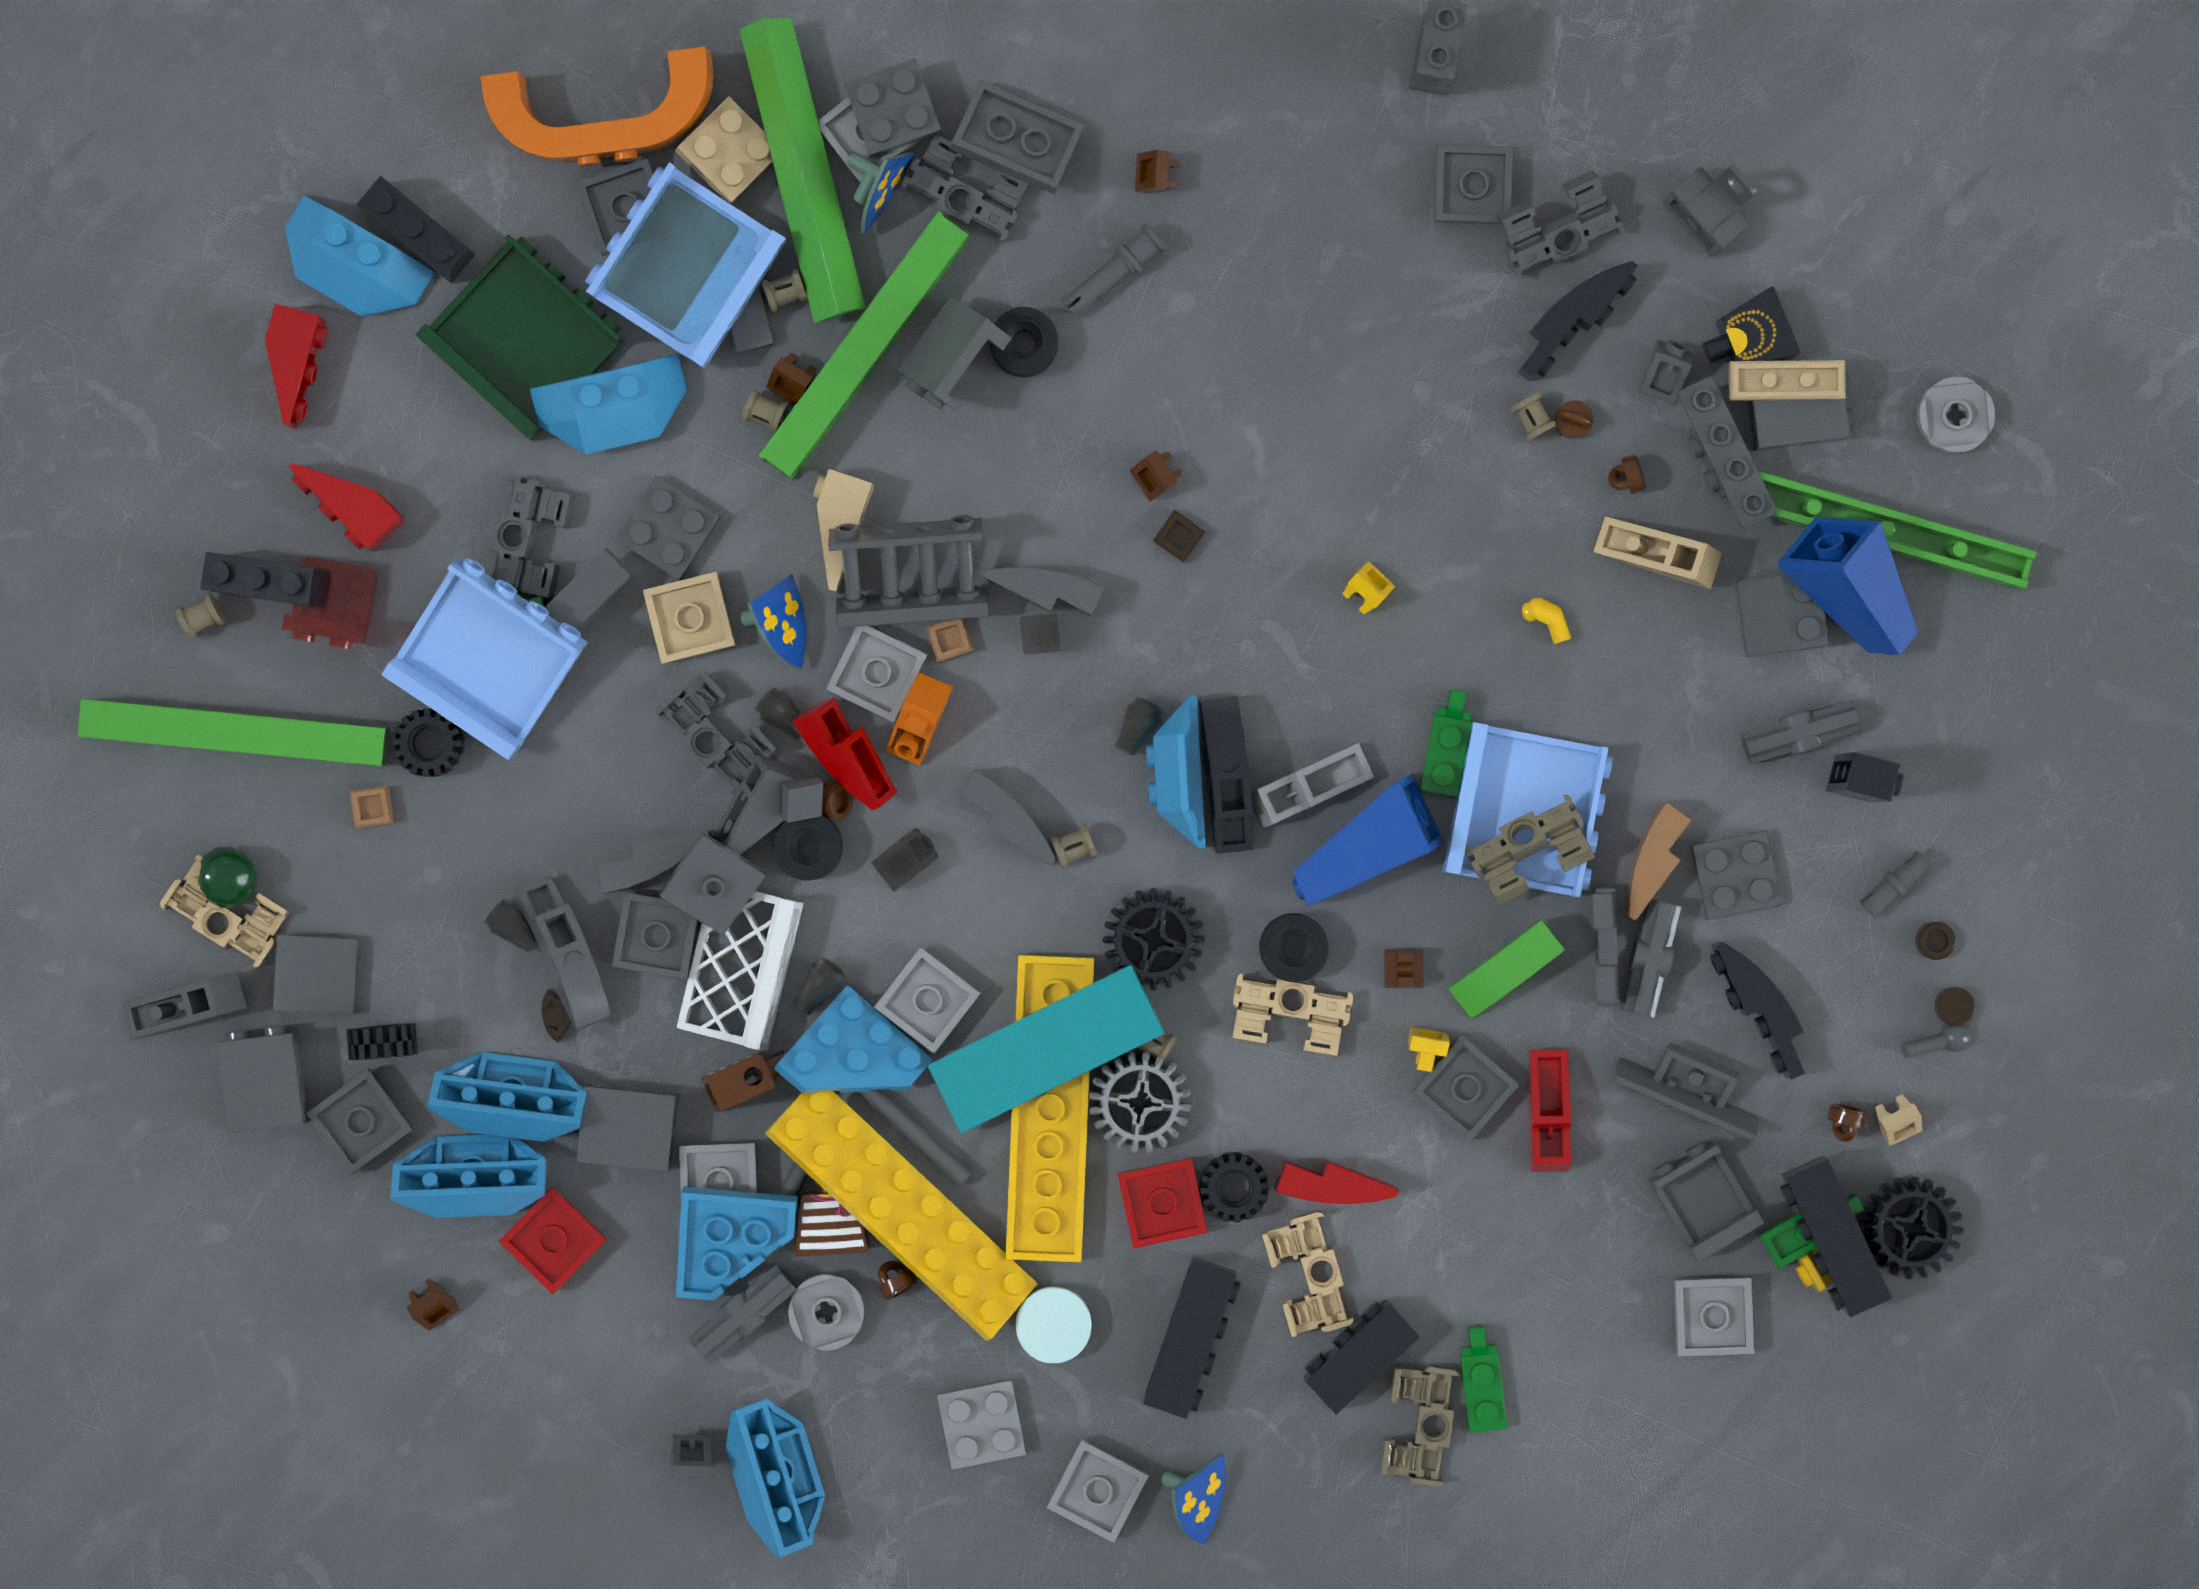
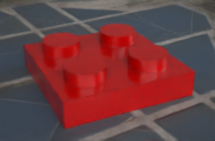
(1162, 1202)
(552, 1240)

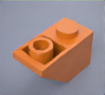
(919, 718)

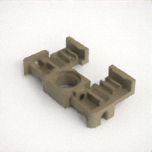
(1553, 824)
(1425, 1458)

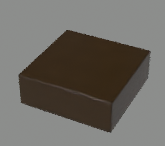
(1179, 536)

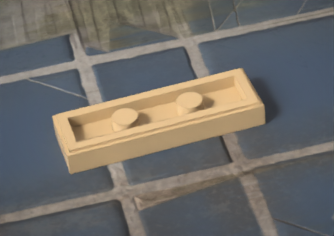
(1787, 380)

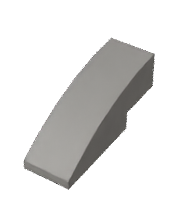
(1311, 785)

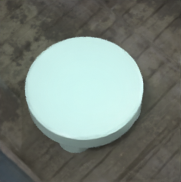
(1053, 1324)

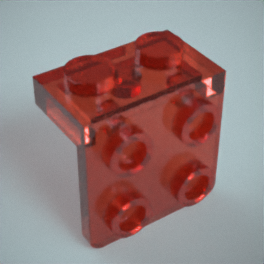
(345, 609)

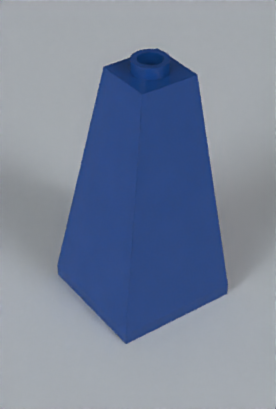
(1854, 580)
(1375, 841)

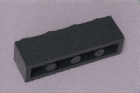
(1836, 1237)
(1190, 1337)

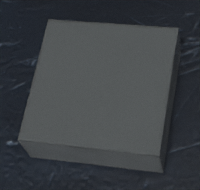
(802, 799)

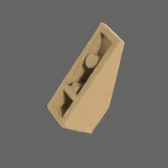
(840, 501)
(1658, 552)

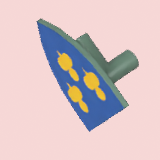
(877, 184)
(780, 621)
(1198, 1497)

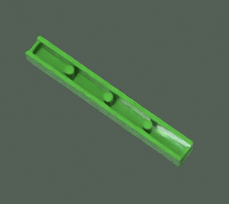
(802, 168)
(865, 346)
(1907, 534)
(232, 732)

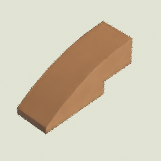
(1652, 858)

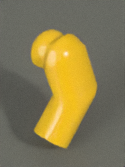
(1549, 614)

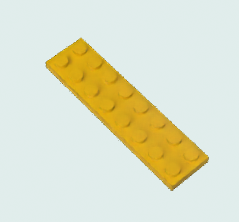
(1048, 1133)
(902, 1210)

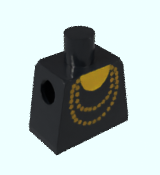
(1754, 332)

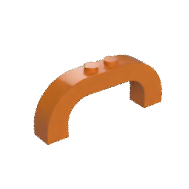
(678, 114)

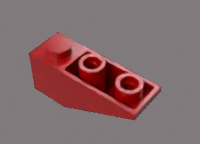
(292, 350)
(361, 509)

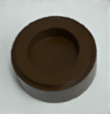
(1935, 940)
(1954, 1006)

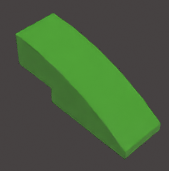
(1506, 968)

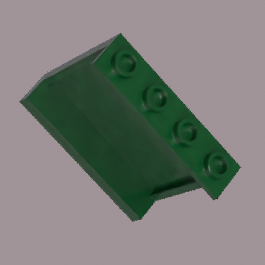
(520, 332)

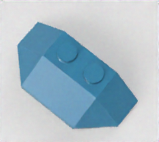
(351, 262)
(612, 405)
(1178, 773)
(508, 1097)
(469, 1176)
(775, 1476)

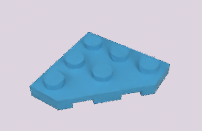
(852, 1051)
(728, 1237)

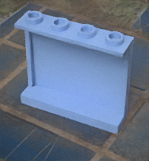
(485, 657)
(1521, 773)

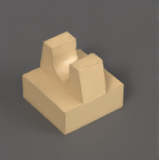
(1900, 1124)

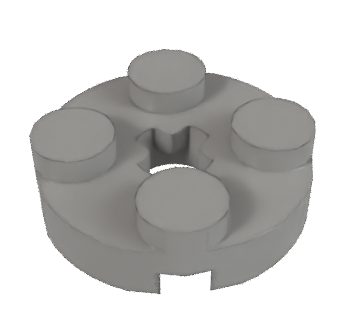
(1972, 429)
(817, 1331)

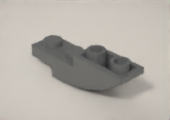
(565, 952)

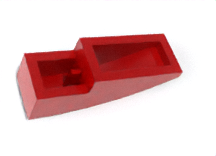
(845, 753)
(1549, 1111)
(1333, 1185)

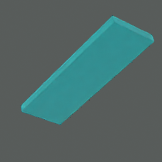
(1046, 1049)

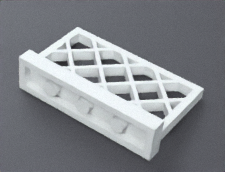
(768, 982)

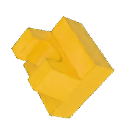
(1370, 585)
(1427, 1045)

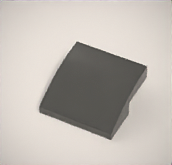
(314, 974)

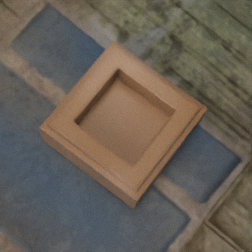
(949, 639)
(371, 807)

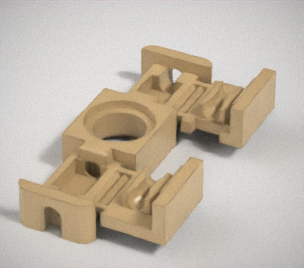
(254, 932)
(1259, 997)
(1327, 1303)

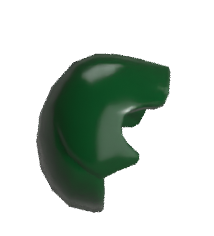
(227, 877)

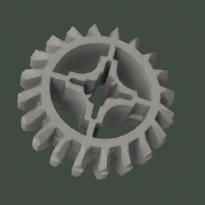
(1172, 1105)

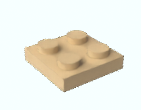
(727, 150)
(689, 617)

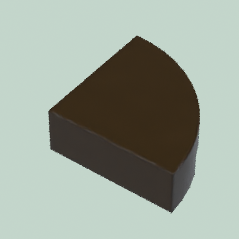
(555, 1016)

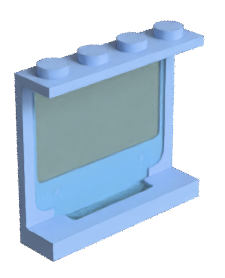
(684, 265)

